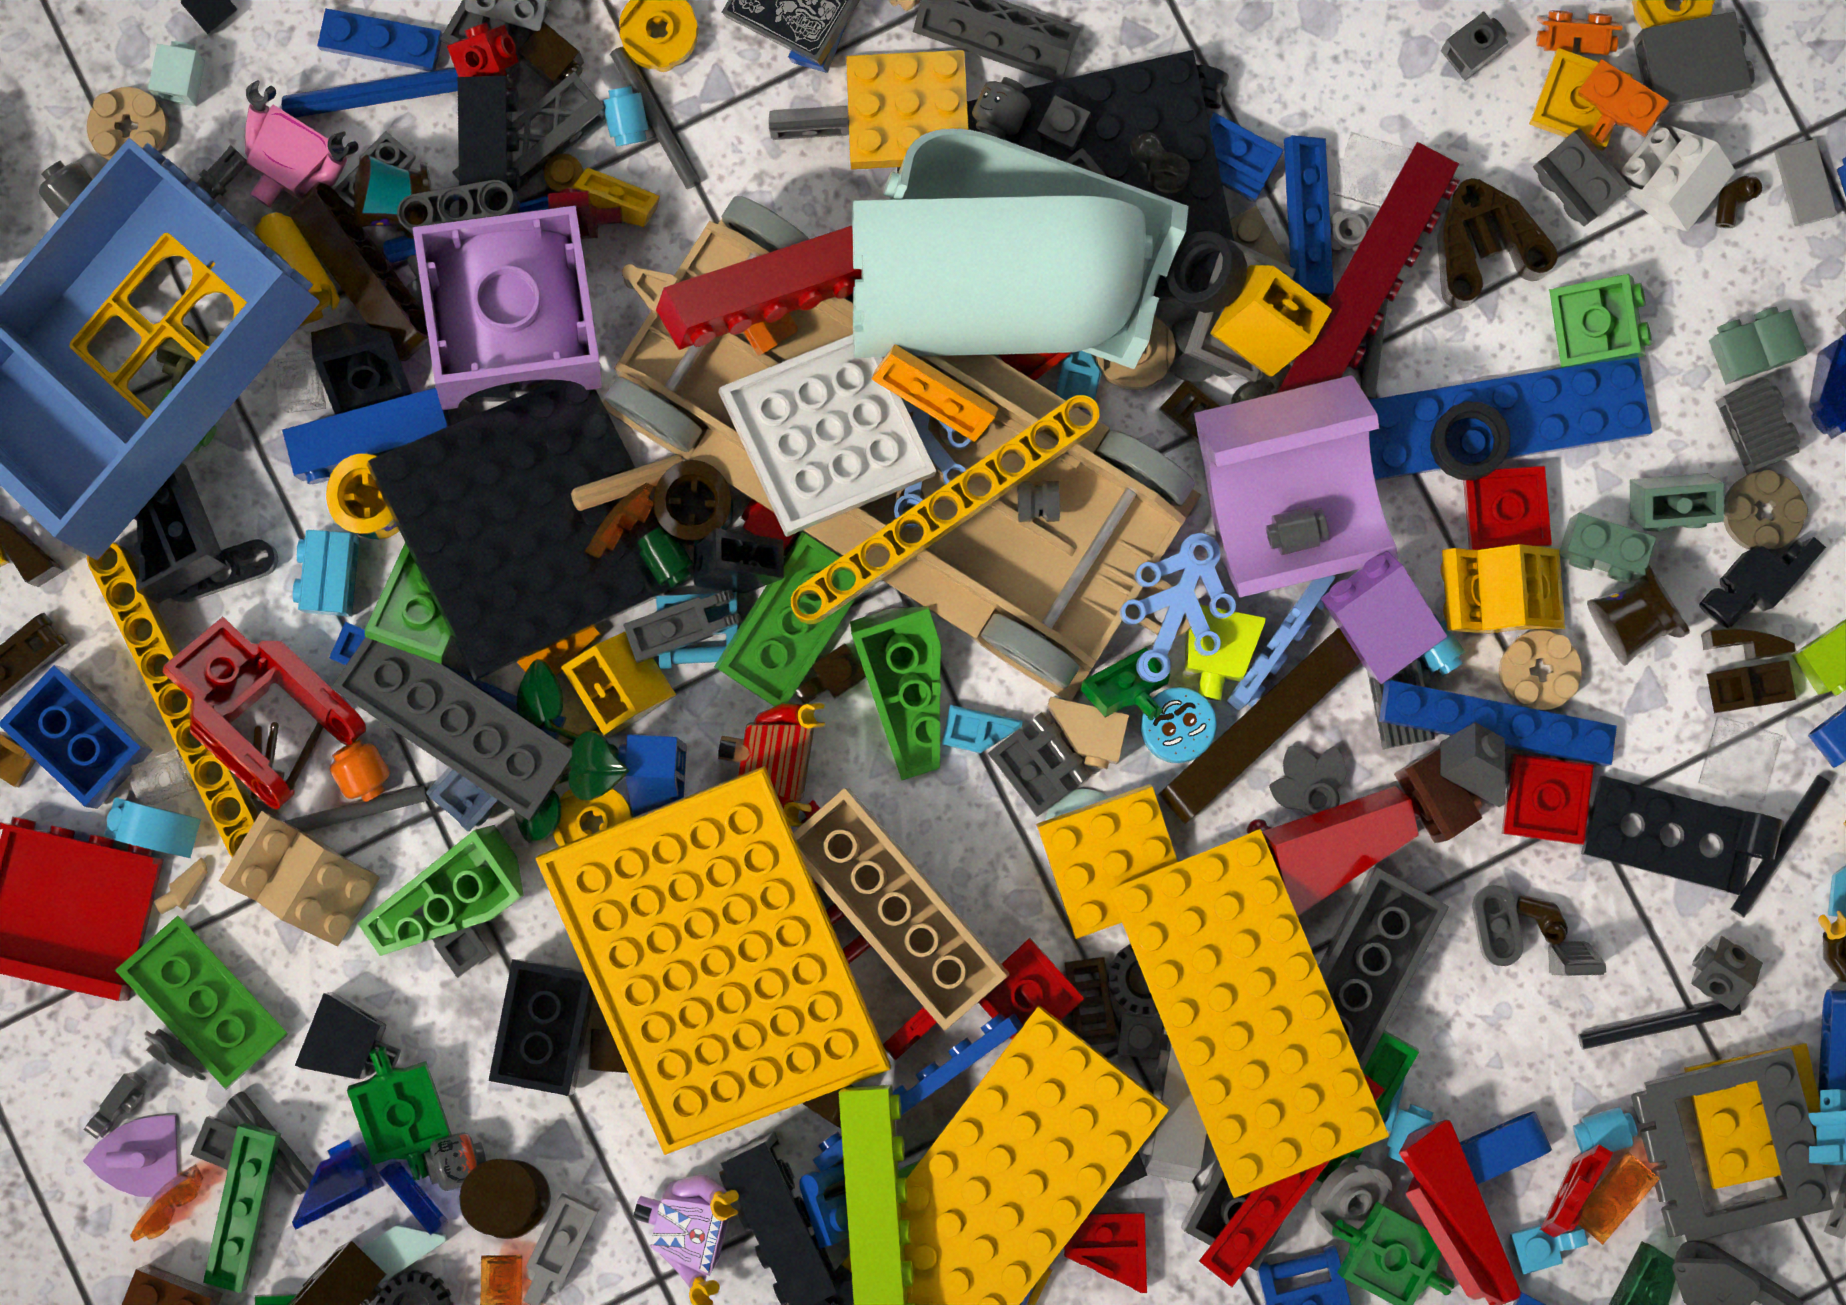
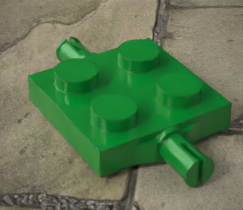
(398, 1112)
(1391, 1257)

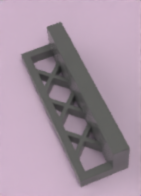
(997, 37)
(562, 136)

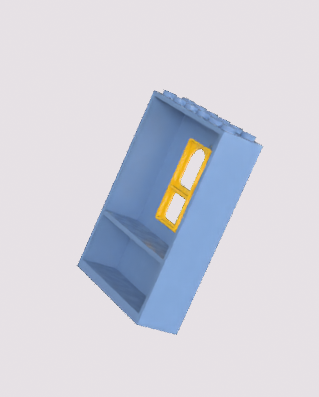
(71, 431)

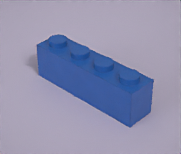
(374, 430)

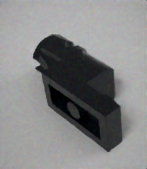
(1760, 580)

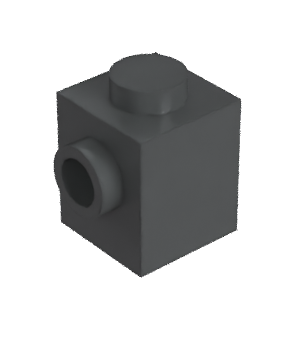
(1475, 45)

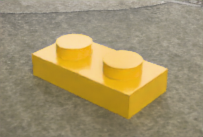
(610, 192)

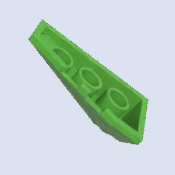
(903, 672)
(480, 885)

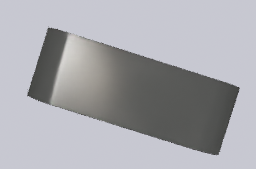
(439, 203)

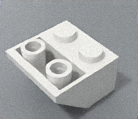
(1676, 175)

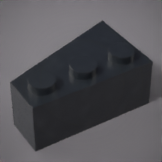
(175, 540)

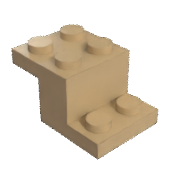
(299, 879)

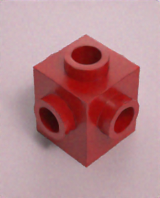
(483, 52)

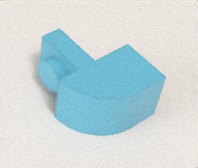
(152, 827)

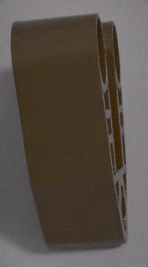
(1515, 226)

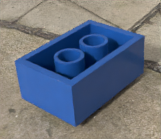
(75, 737)

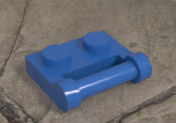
(829, 1215)
(1321, 1293)

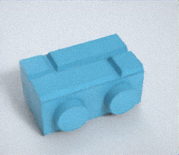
(327, 573)

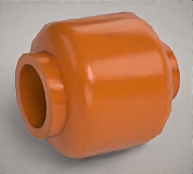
(359, 770)

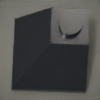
(358, 366)

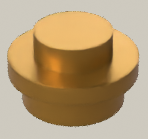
(562, 172)

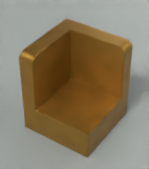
(14, 761)

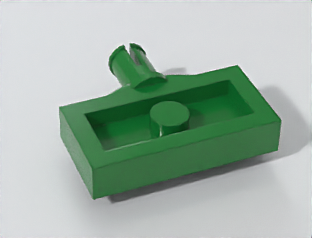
(1122, 687)

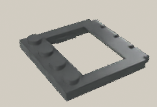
(1790, 1134)

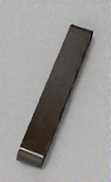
(1260, 726)

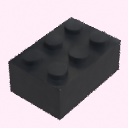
(542, 1027)

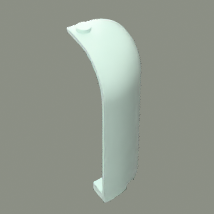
(984, 166)
(994, 274)

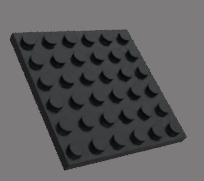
(1132, 99)
(499, 529)

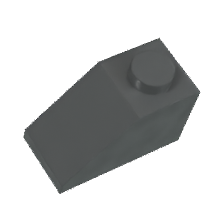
(1476, 762)

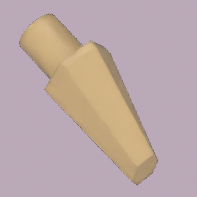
(183, 888)

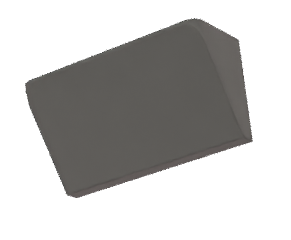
(809, 122)

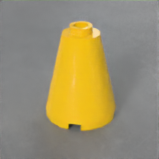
(286, 239)

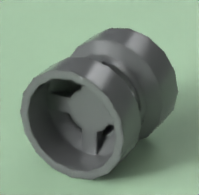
(1038, 501)

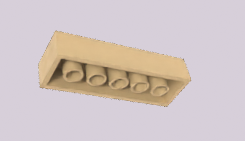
(897, 909)

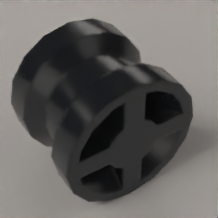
(1212, 82)

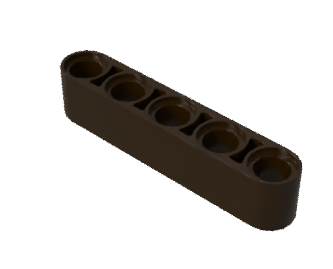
(360, 268)

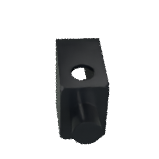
(725, 559)
(342, 1039)

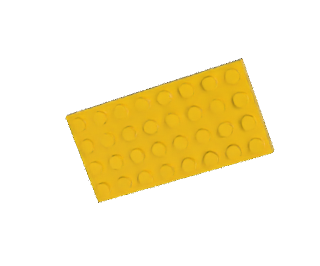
(1248, 1014)
(1021, 1167)

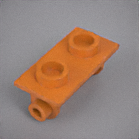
(1594, 32)

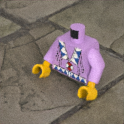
(690, 1229)

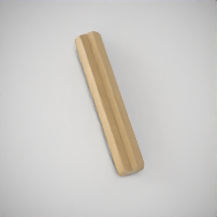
(620, 484)

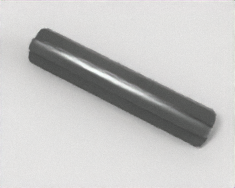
(286, 1160)

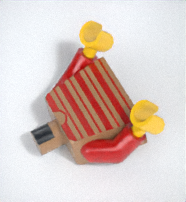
(781, 743)

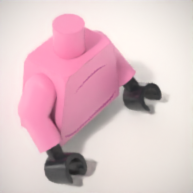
(288, 151)

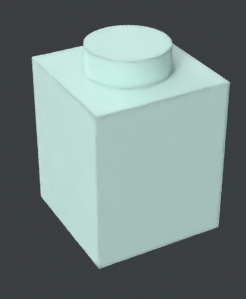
(176, 73)

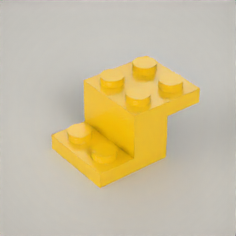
(1502, 589)

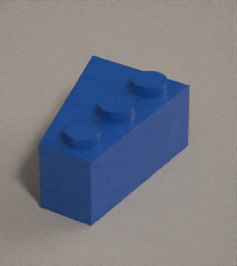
(654, 772)

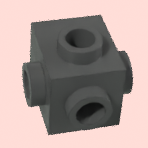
(1725, 972)

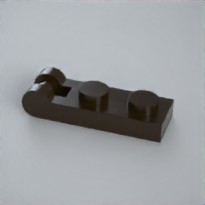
(18, 657)

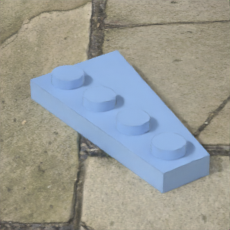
(1273, 654)

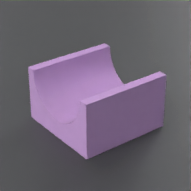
(506, 302)
(1289, 456)

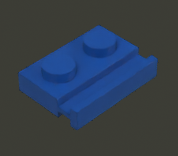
(1242, 157)

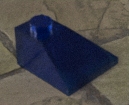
(1829, 389)
(338, 1182)

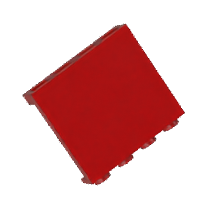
(72, 907)

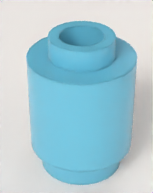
(625, 116)
(1445, 654)
(1406, 1123)
(1608, 1128)

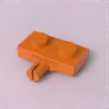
(1621, 101)

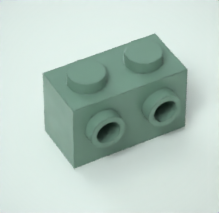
(1676, 501)
(1606, 547)

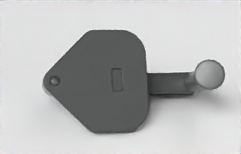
(1717, 1278)

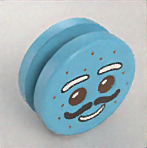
(1182, 728)

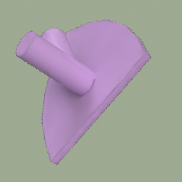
(137, 1156)

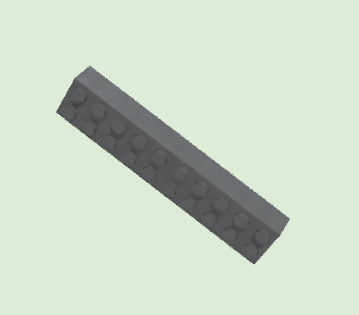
(1366, 977)

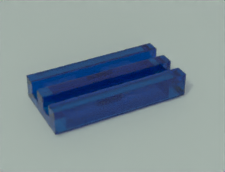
(413, 1197)

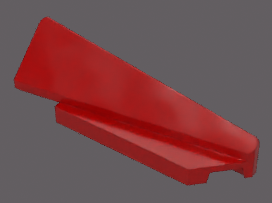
(1456, 1214)

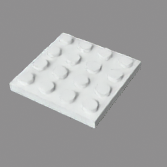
(825, 435)

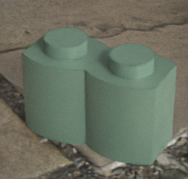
(1757, 346)

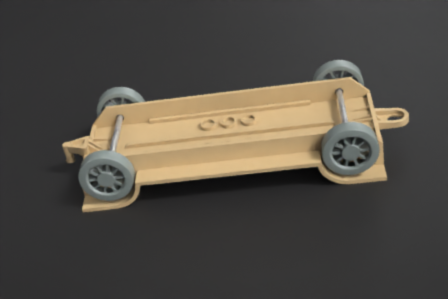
(1022, 590)

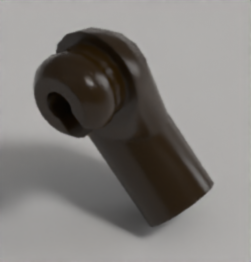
(1733, 196)
(1547, 917)

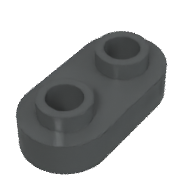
(1501, 924)

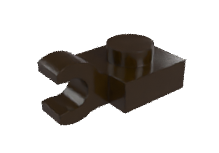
(835, 672)

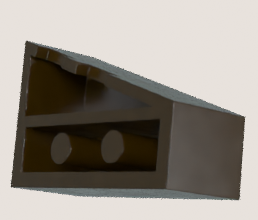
(342, 1279)

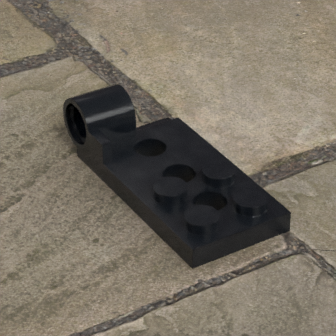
(1738, 834)

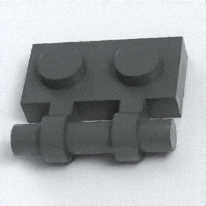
(1030, 773)

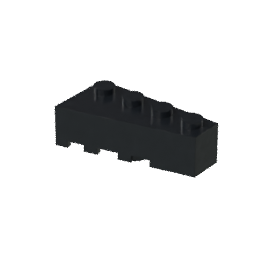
(779, 1223)

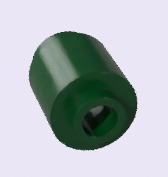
(665, 557)

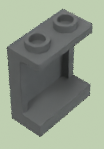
(1695, 59)

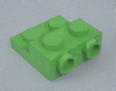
(1600, 321)

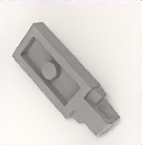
(558, 1246)

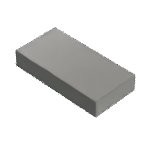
(1805, 182)

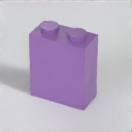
(1383, 616)

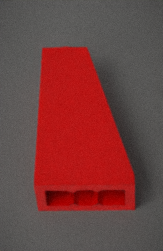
(1340, 843)

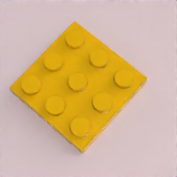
(899, 100)
(1103, 849)
(1736, 1128)

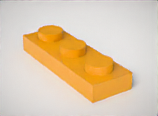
(935, 393)

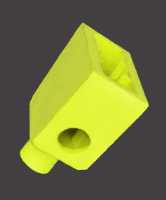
(1238, 641)

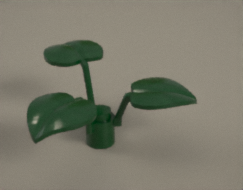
(593, 760)

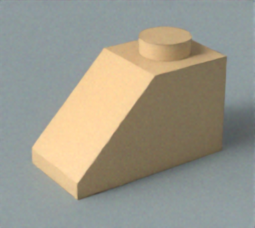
(1089, 731)

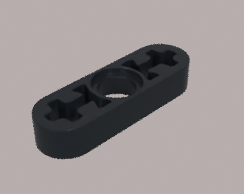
(251, 570)

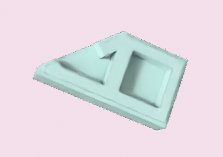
(401, 1248)

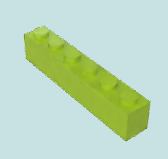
(875, 1195)

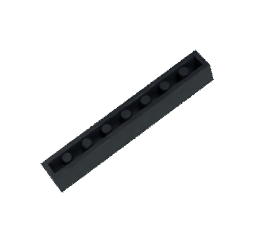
(486, 154)

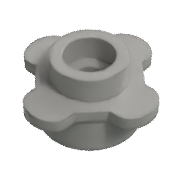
(1340, 222)

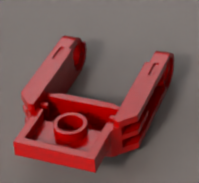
(227, 676)
(1031, 983)

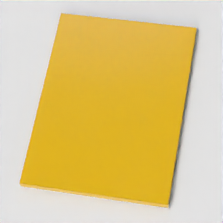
(714, 961)

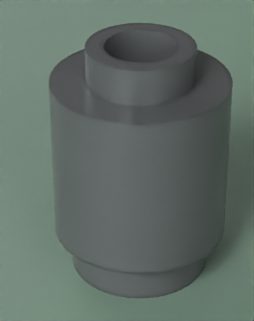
(1297, 530)

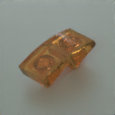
(625, 514)
(1616, 1197)
(159, 1210)
(501, 1280)

